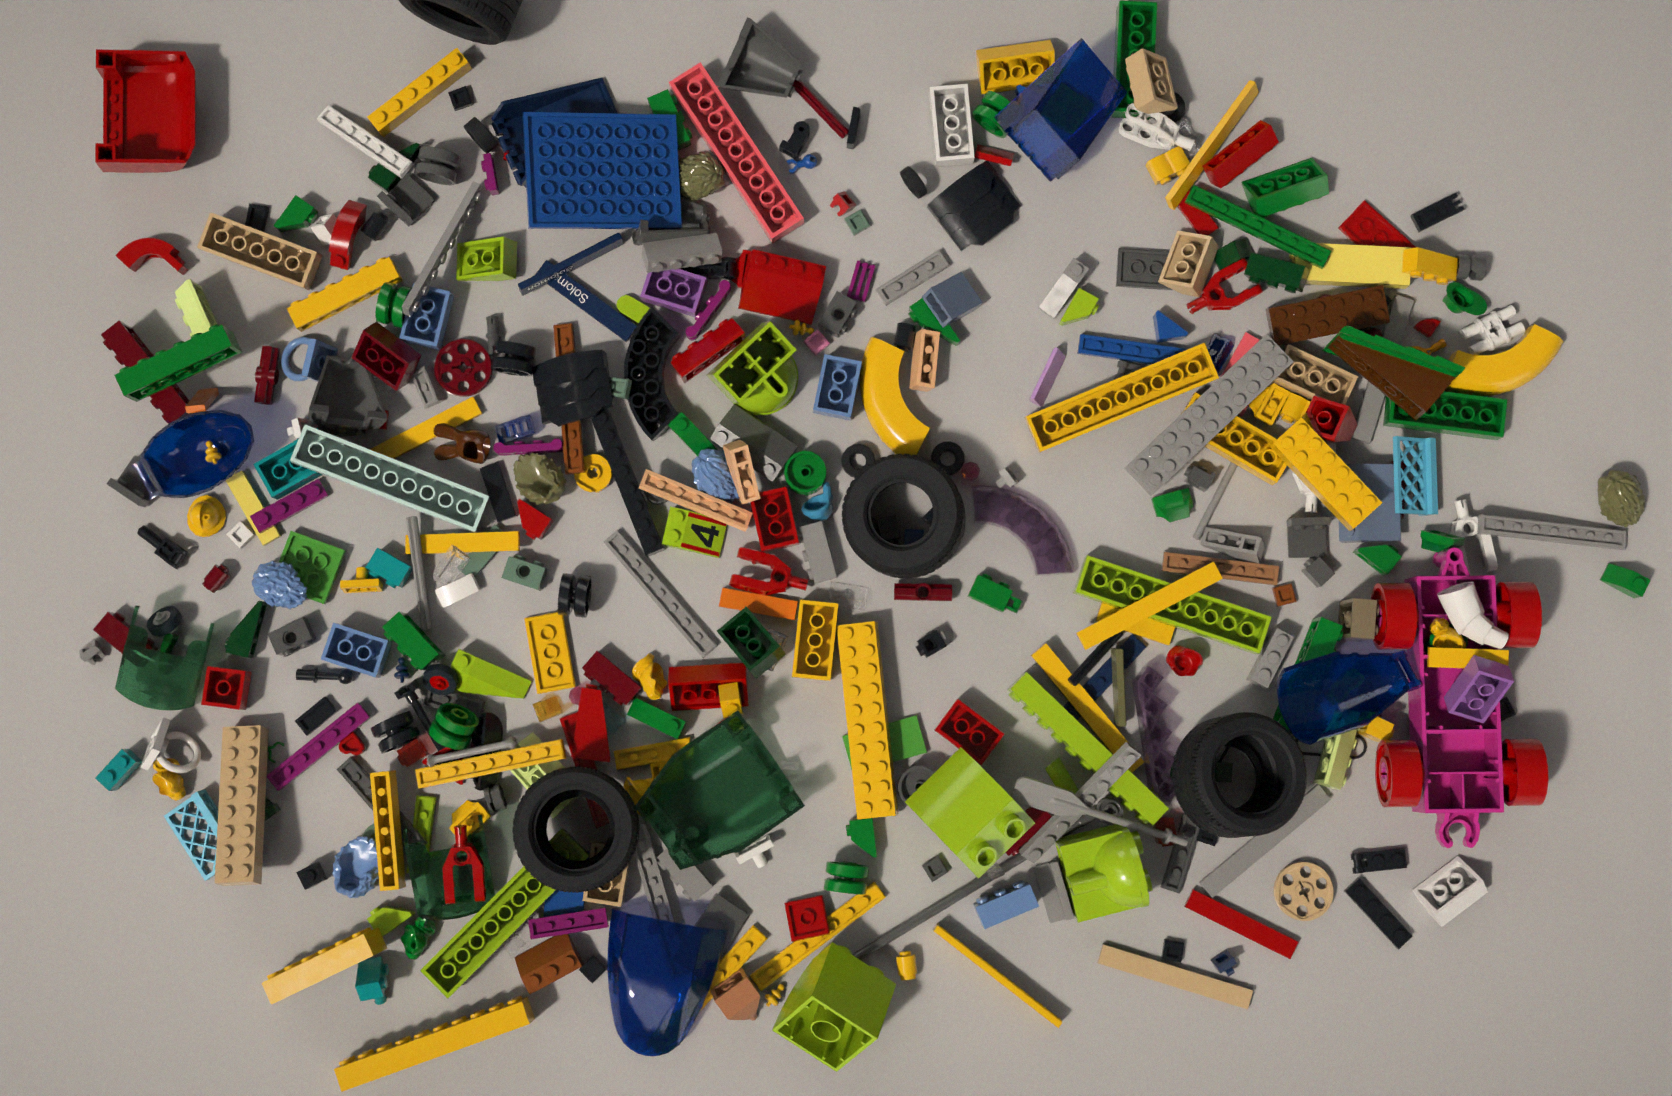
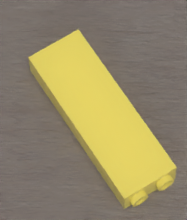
(1359, 267)

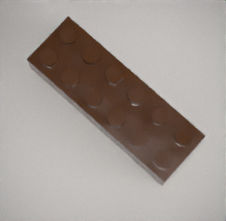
(1327, 315)

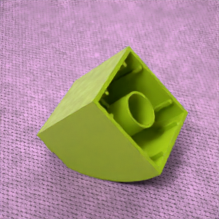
(970, 812)
(835, 1007)

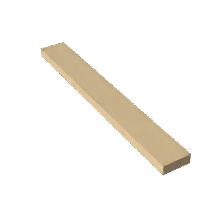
(1175, 976)

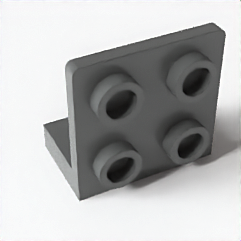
(407, 200)
(131, 485)
(1307, 537)

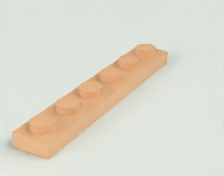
(695, 500)

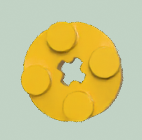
(597, 483)

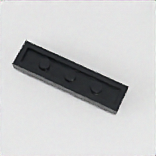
(1378, 913)

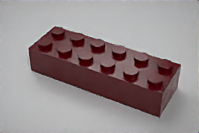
(129, 351)

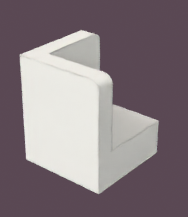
(324, 227)

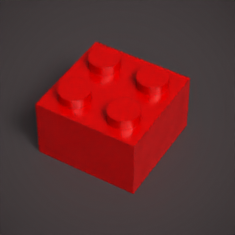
(226, 688)

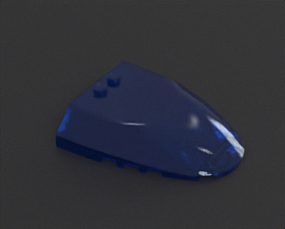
(659, 978)

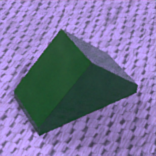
(1232, 253)

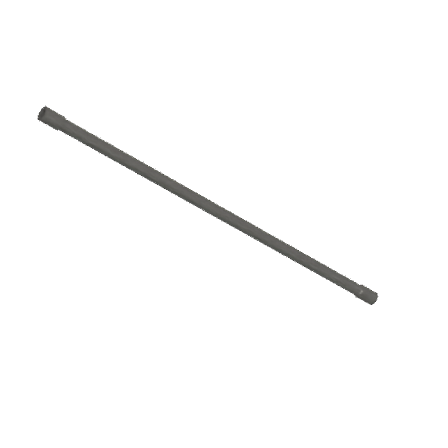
(952, 899)

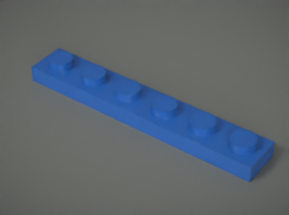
(1124, 349)

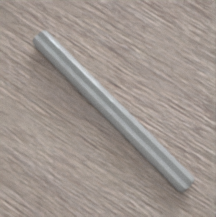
(419, 573)

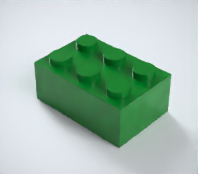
(412, 641)

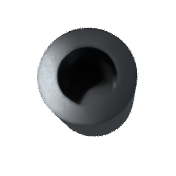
(375, 225)
(904, 336)

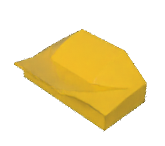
(1269, 403)
(467, 815)

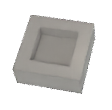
(1007, 478)
(89, 650)

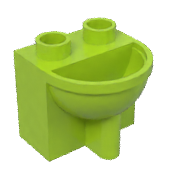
(759, 372)
(1104, 871)

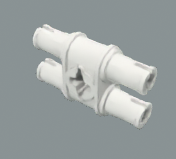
(1492, 321)

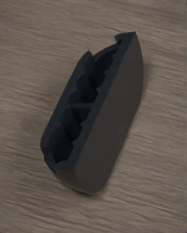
(487, 732)

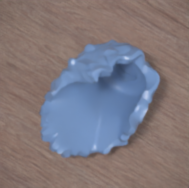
(713, 475)
(278, 585)
(356, 867)

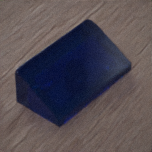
(1219, 350)

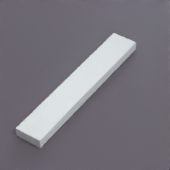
(365, 141)

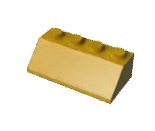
(1013, 65)

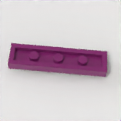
(289, 506)
(568, 923)

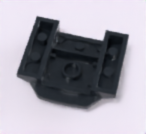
(975, 207)
(573, 387)

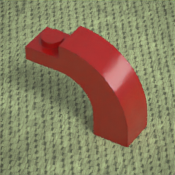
(344, 232)
(144, 249)

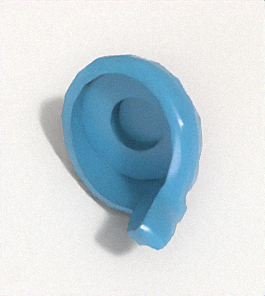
(819, 506)

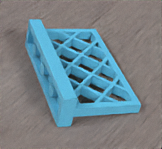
(1425, 476)
(210, 813)

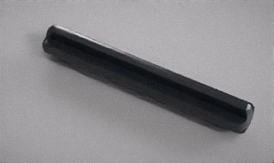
(1093, 659)

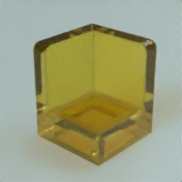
(547, 709)

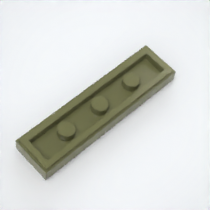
(1118, 687)

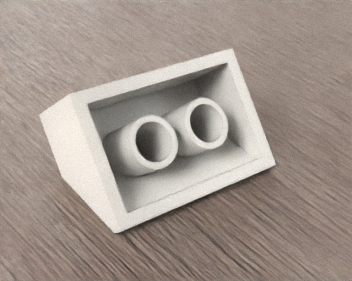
(1450, 891)

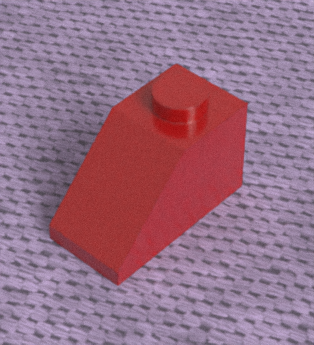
(533, 520)

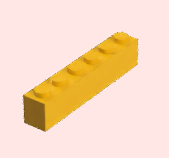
(419, 92)
(343, 294)
(387, 830)

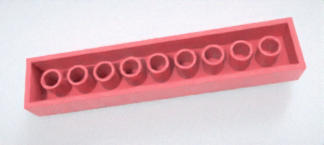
(736, 152)

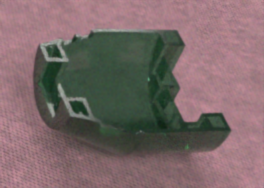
(718, 794)

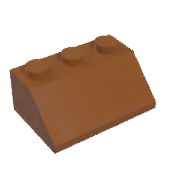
(548, 962)

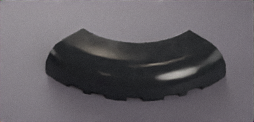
(645, 367)

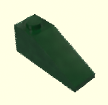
(385, 178)
(246, 634)

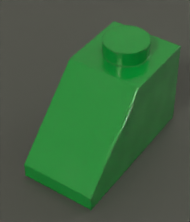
(296, 216)
(1379, 557)
(1625, 580)
(863, 834)

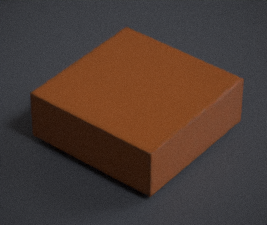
(1284, 595)

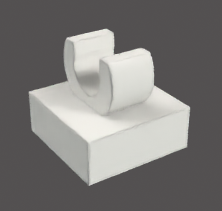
(297, 428)

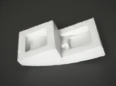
(457, 590)

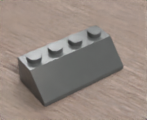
(766, 446)

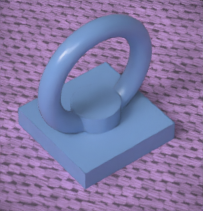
(314, 359)

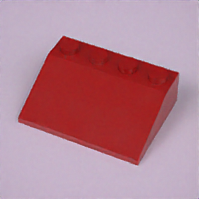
(781, 286)

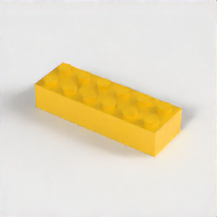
(1246, 448)
(1325, 474)
(323, 964)

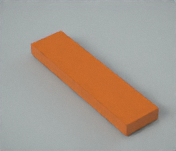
(758, 603)

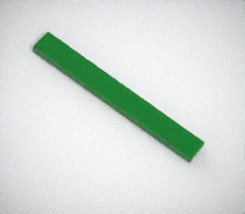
(1258, 226)

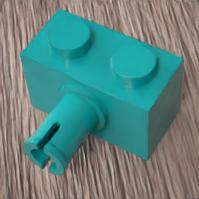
(372, 980)

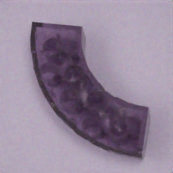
(1025, 522)

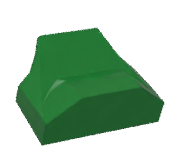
(1173, 505)
(1439, 541)

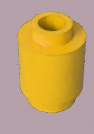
(906, 965)

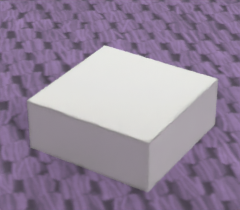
(240, 534)

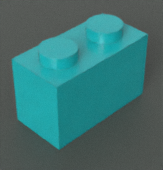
(389, 567)
(119, 769)

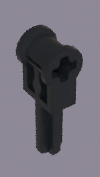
(722, 270)
(165, 549)

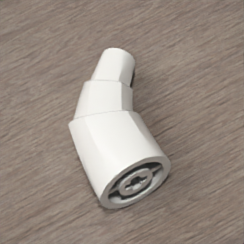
(1468, 616)

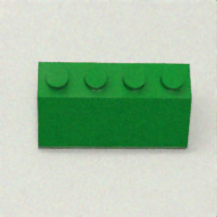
(1286, 187)

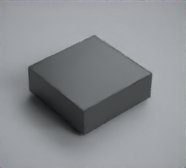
(935, 868)

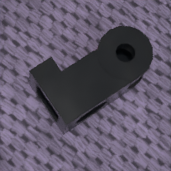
(797, 140)

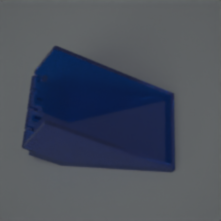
(1062, 110)

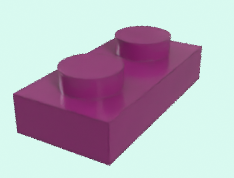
(491, 182)

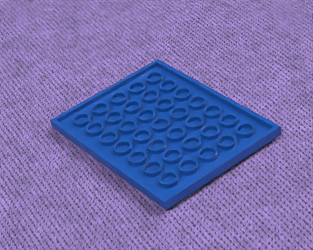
(601, 170)

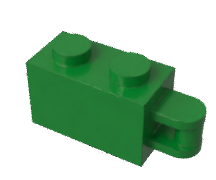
(993, 594)

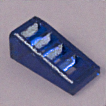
(531, 429)

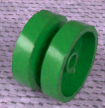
(985, 113)
(390, 304)
(805, 484)
(453, 726)
(846, 875)

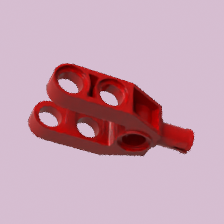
(1223, 302)
(762, 587)
(473, 858)

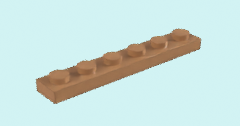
(1228, 568)

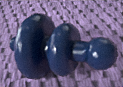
(402, 670)

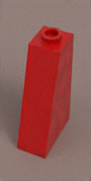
(590, 731)

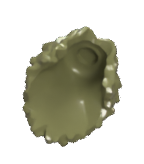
(699, 176)
(539, 478)
(1621, 498)

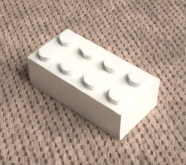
(951, 125)

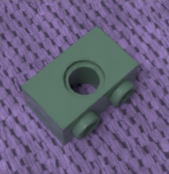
(513, 568)

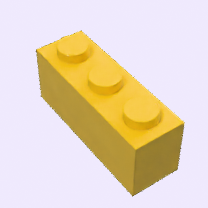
(1429, 265)

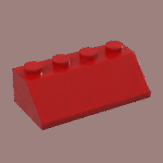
(708, 350)
(698, 685)

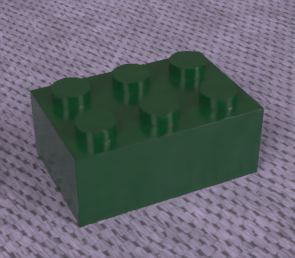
(751, 642)

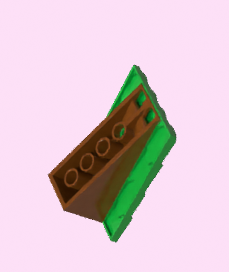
(1399, 372)

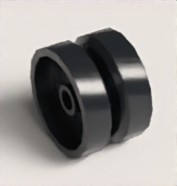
(513, 358)
(574, 595)
(395, 731)

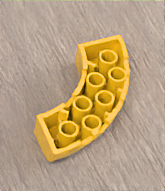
(1506, 370)
(884, 401)

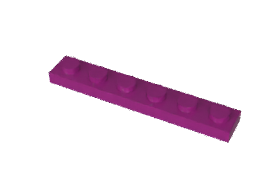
(318, 746)

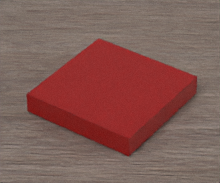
(807, 918)

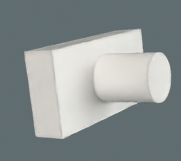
(756, 851)

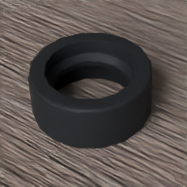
(480, 135)

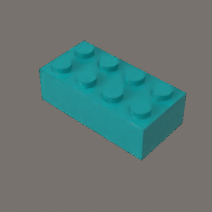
(281, 474)

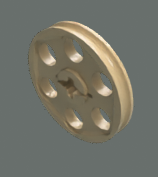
(1294, 888)

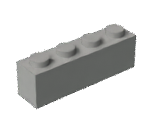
(681, 252)

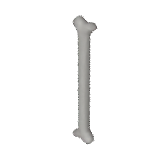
(434, 759)

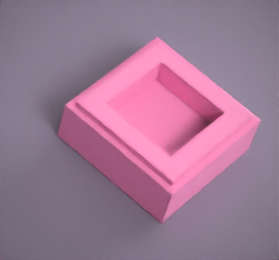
(816, 342)

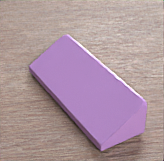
(1047, 377)

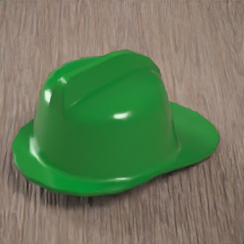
(1462, 299)

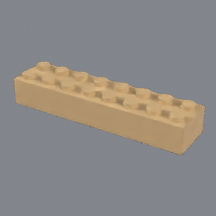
(241, 806)

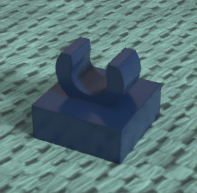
(1224, 963)

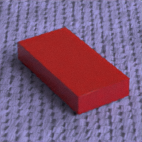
(994, 155)

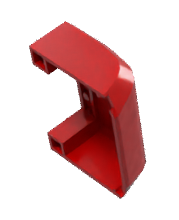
(146, 111)

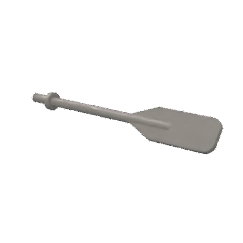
(1066, 803)

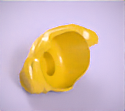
(1445, 636)
(650, 676)
(169, 782)

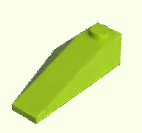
(486, 678)

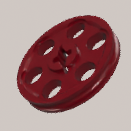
(469, 374)

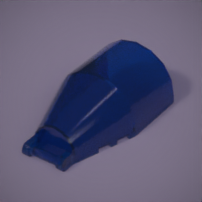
(1341, 692)

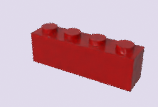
(1240, 154)

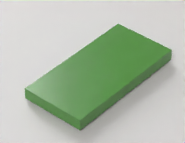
(904, 737)

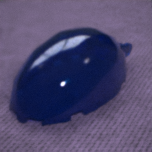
(178, 454)

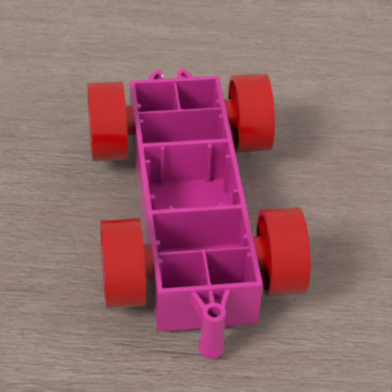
(1450, 760)

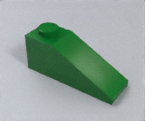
(925, 318)
(690, 434)
(657, 718)

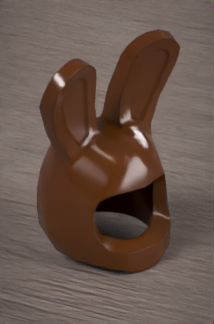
(470, 444)

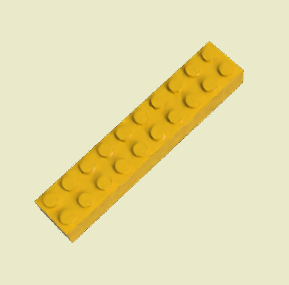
(1121, 397)
(867, 720)
(435, 1043)

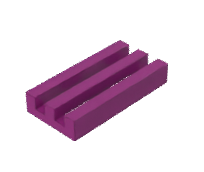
(865, 266)

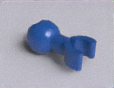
(806, 162)

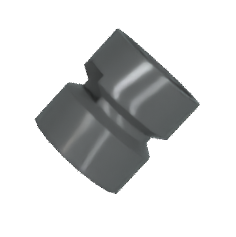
(1471, 267)

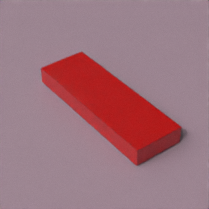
(1198, 219)

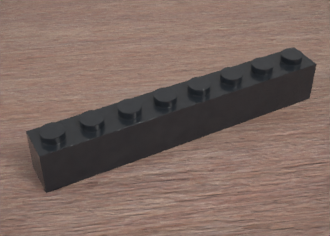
(627, 483)

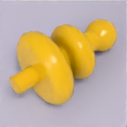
(796, 328)
(212, 453)
(775, 994)

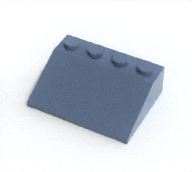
(1383, 522)

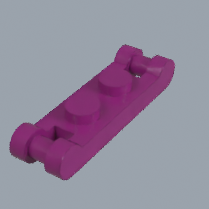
(705, 316)
(521, 448)

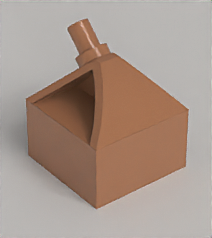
(737, 997)

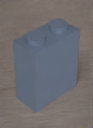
(952, 299)

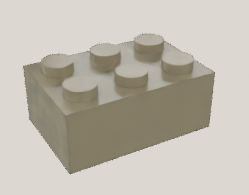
(1358, 619)

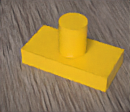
(362, 583)

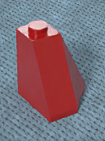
(1331, 419)

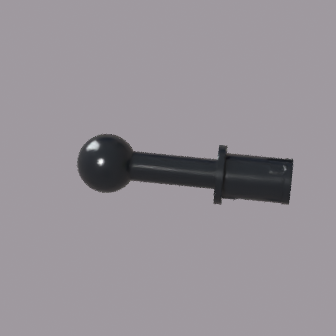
(344, 676)

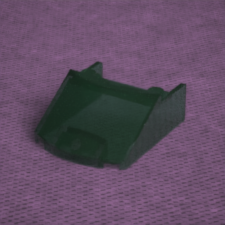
(157, 677)
(428, 883)

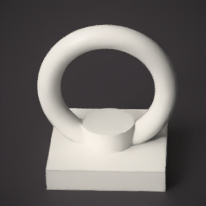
(158, 745)

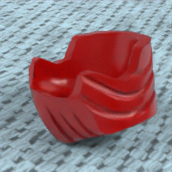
(1184, 660)

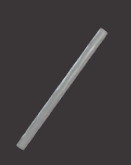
(1215, 500)

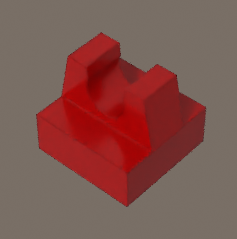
(844, 202)

